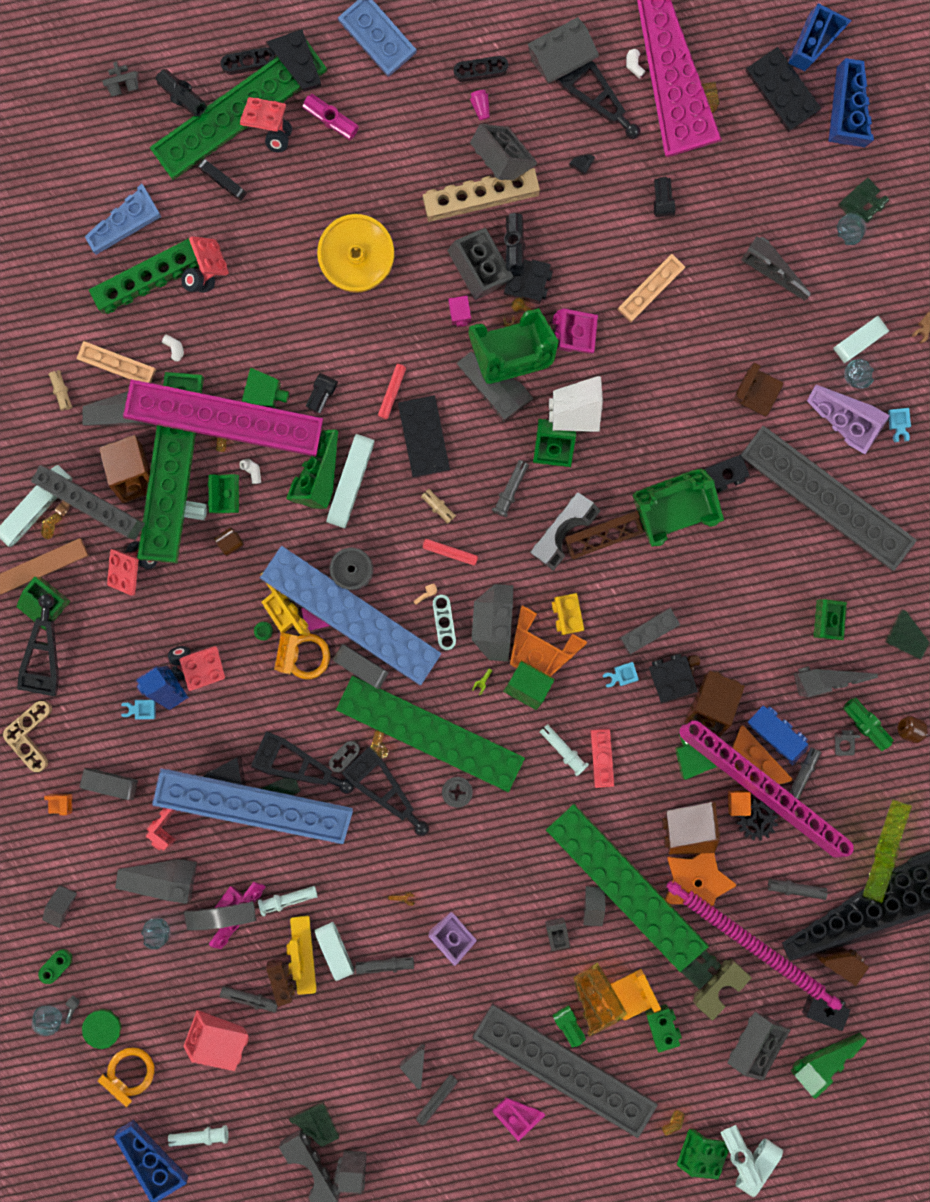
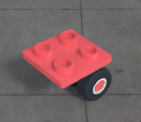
(268, 116)
(210, 264)
(124, 568)
(196, 668)

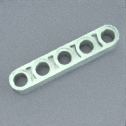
(350, 481)
(28, 512)

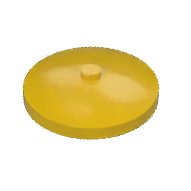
(355, 253)

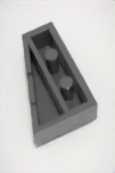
(351, 1172)

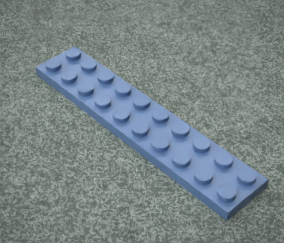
(350, 615)
(252, 806)

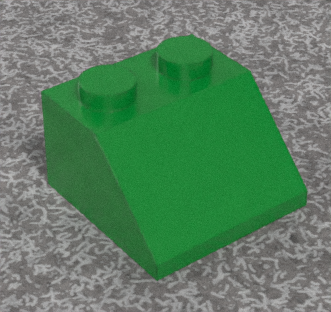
(553, 446)

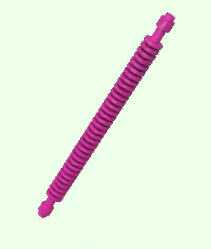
(754, 945)

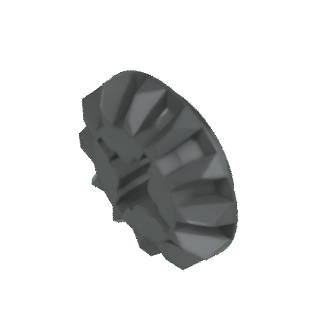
(449, 797)

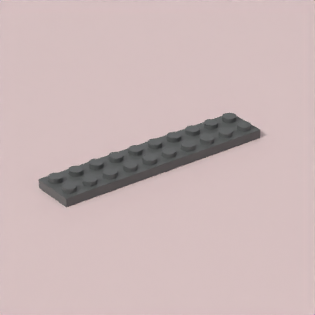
(828, 498)
(565, 1070)

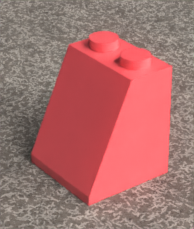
(215, 1042)

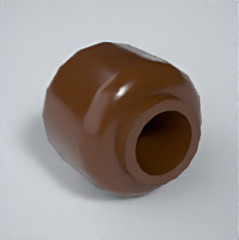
(912, 729)

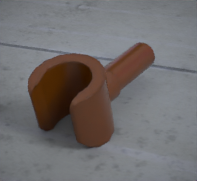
(693, 660)

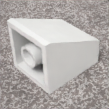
(577, 406)

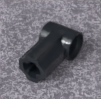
(664, 203)
(323, 388)

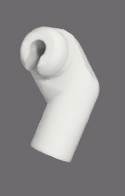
(632, 63)
(176, 347)
(252, 468)

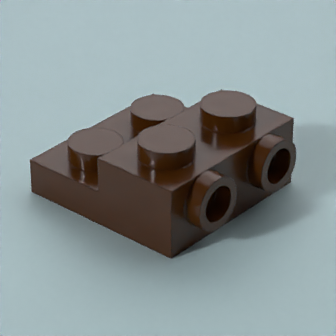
(278, 979)

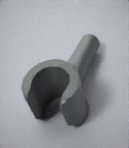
(72, 1003)

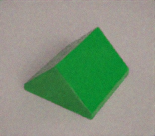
(830, 619)
(529, 685)

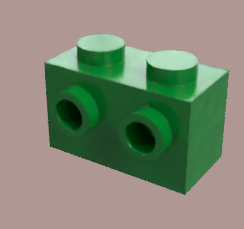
(663, 1028)

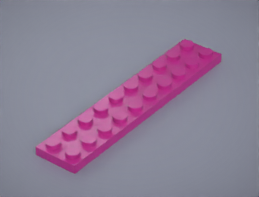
(222, 418)

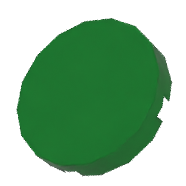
(101, 1029)

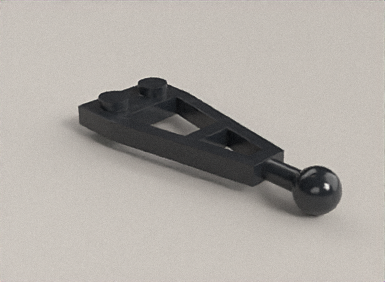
(567, 81)
(36, 681)
(267, 753)
(362, 767)

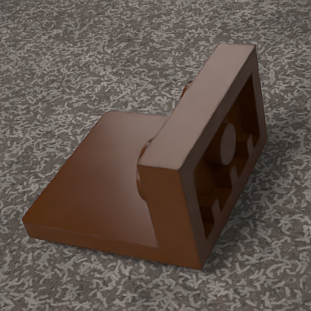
(758, 390)

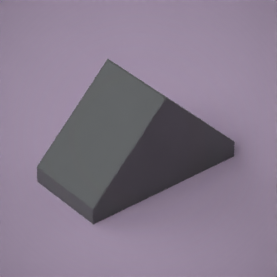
(58, 906)
(594, 906)
(557, 934)
(413, 1066)

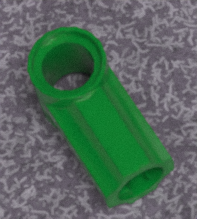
(568, 1024)

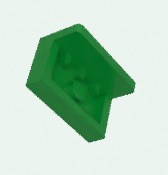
(223, 493)

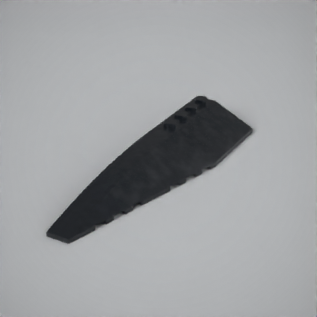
(863, 918)

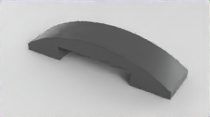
(220, 916)

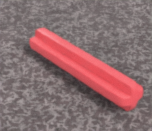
(392, 391)
(450, 552)

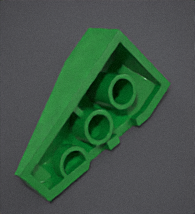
(316, 480)
(817, 1068)

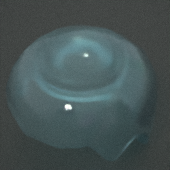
(851, 228)
(858, 374)
(156, 933)
(46, 1020)

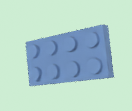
(377, 35)

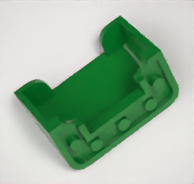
(514, 348)
(677, 505)

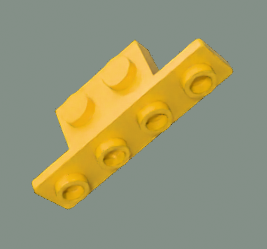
(284, 612)
(302, 955)

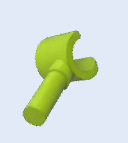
(481, 683)

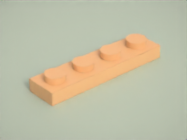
(651, 288)
(115, 363)

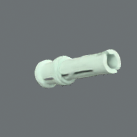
(570, 757)
(279, 902)
(207, 1136)

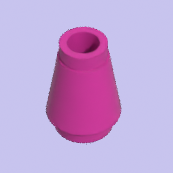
(480, 104)

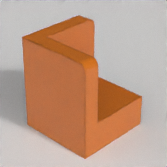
(59, 803)
(739, 803)

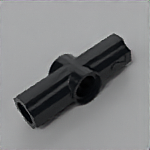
(181, 92)
(515, 251)

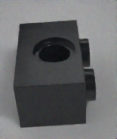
(735, 466)

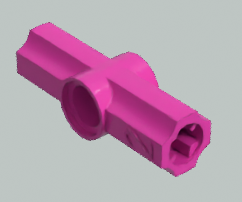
(321, 110)

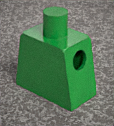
(263, 390)
(691, 761)

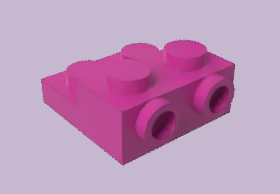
(575, 330)

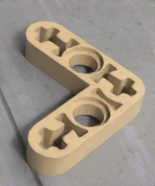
(16, 743)

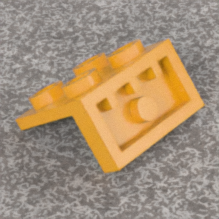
(635, 994)

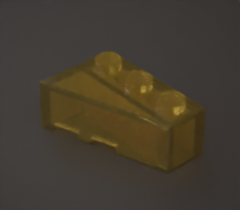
(598, 999)

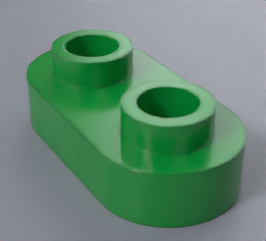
(54, 967)

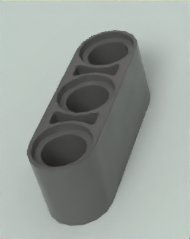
(360, 666)
(108, 784)

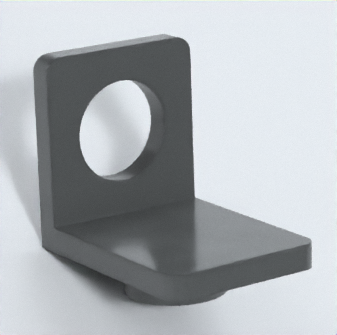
(848, 735)

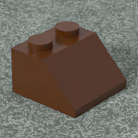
(845, 963)

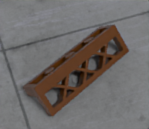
(634, 516)

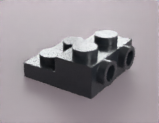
(530, 282)
(673, 678)

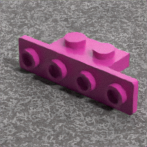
(230, 898)

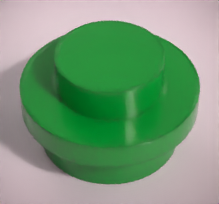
(263, 631)

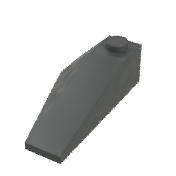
(768, 261)
(504, 396)
(108, 413)
(820, 681)
(162, 880)

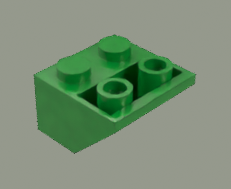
(30, 595)

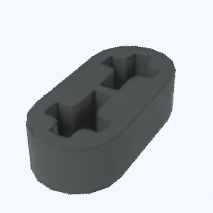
(341, 752)

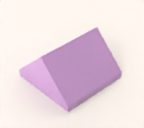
(452, 938)

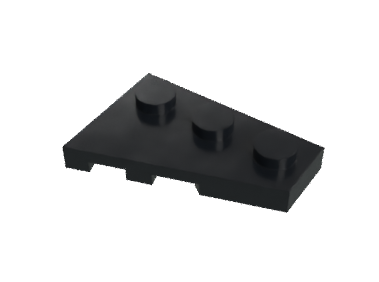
(296, 57)

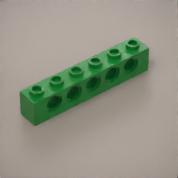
(136, 274)

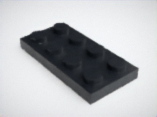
(783, 89)
(423, 436)

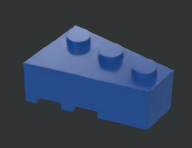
(817, 34)
(162, 687)
(779, 734)

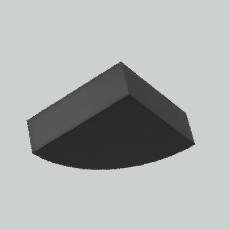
(582, 163)

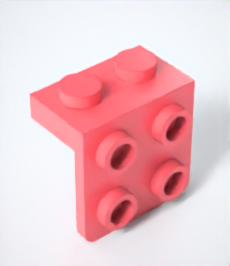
(158, 836)

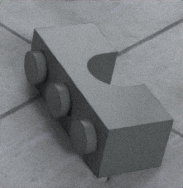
(649, 631)

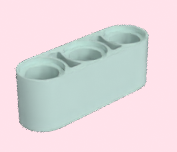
(861, 339)
(439, 613)
(334, 951)
(765, 1158)

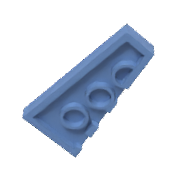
(127, 219)

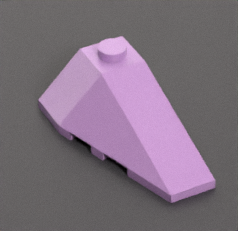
(852, 418)

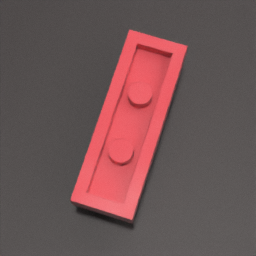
(602, 758)

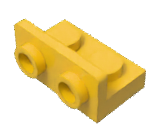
(568, 614)

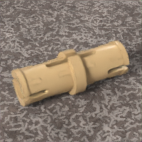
(60, 390)
(438, 506)

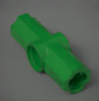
(868, 724)

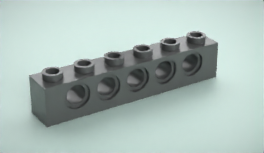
(87, 502)

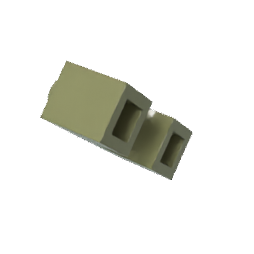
(729, 975)

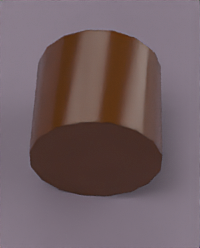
(229, 541)

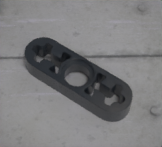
(241, 56)
(484, 61)
(222, 180)

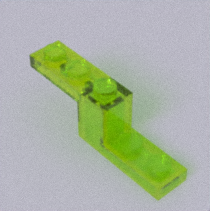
(887, 850)

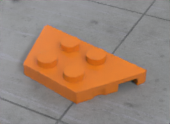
(755, 753)

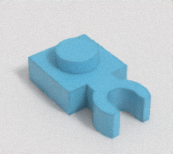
(899, 420)
(623, 674)
(142, 709)

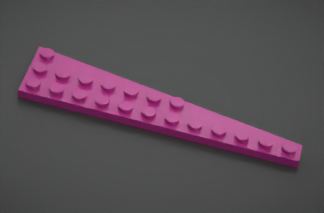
(678, 91)

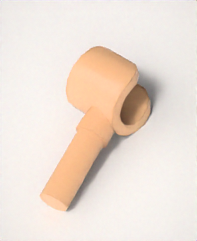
(431, 590)

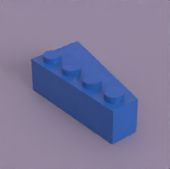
(850, 111)
(150, 1164)

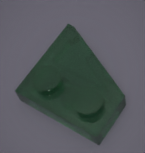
(907, 636)
(317, 1124)

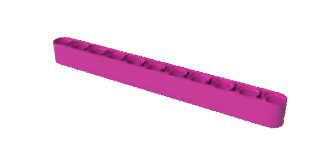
(775, 791)

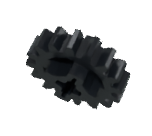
(757, 827)

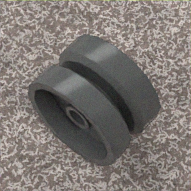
(363, 569)

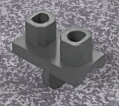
(113, 83)

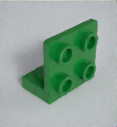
(702, 1156)

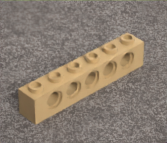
(473, 202)

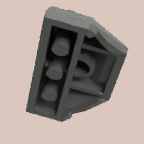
(493, 622)

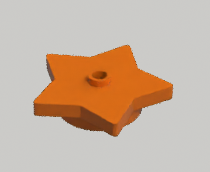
(700, 867)

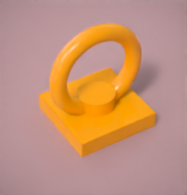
(288, 654)
(117, 1087)

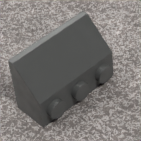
(562, 50)
(502, 151)
(479, 263)
(758, 1046)

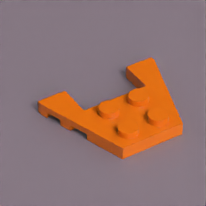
(537, 651)

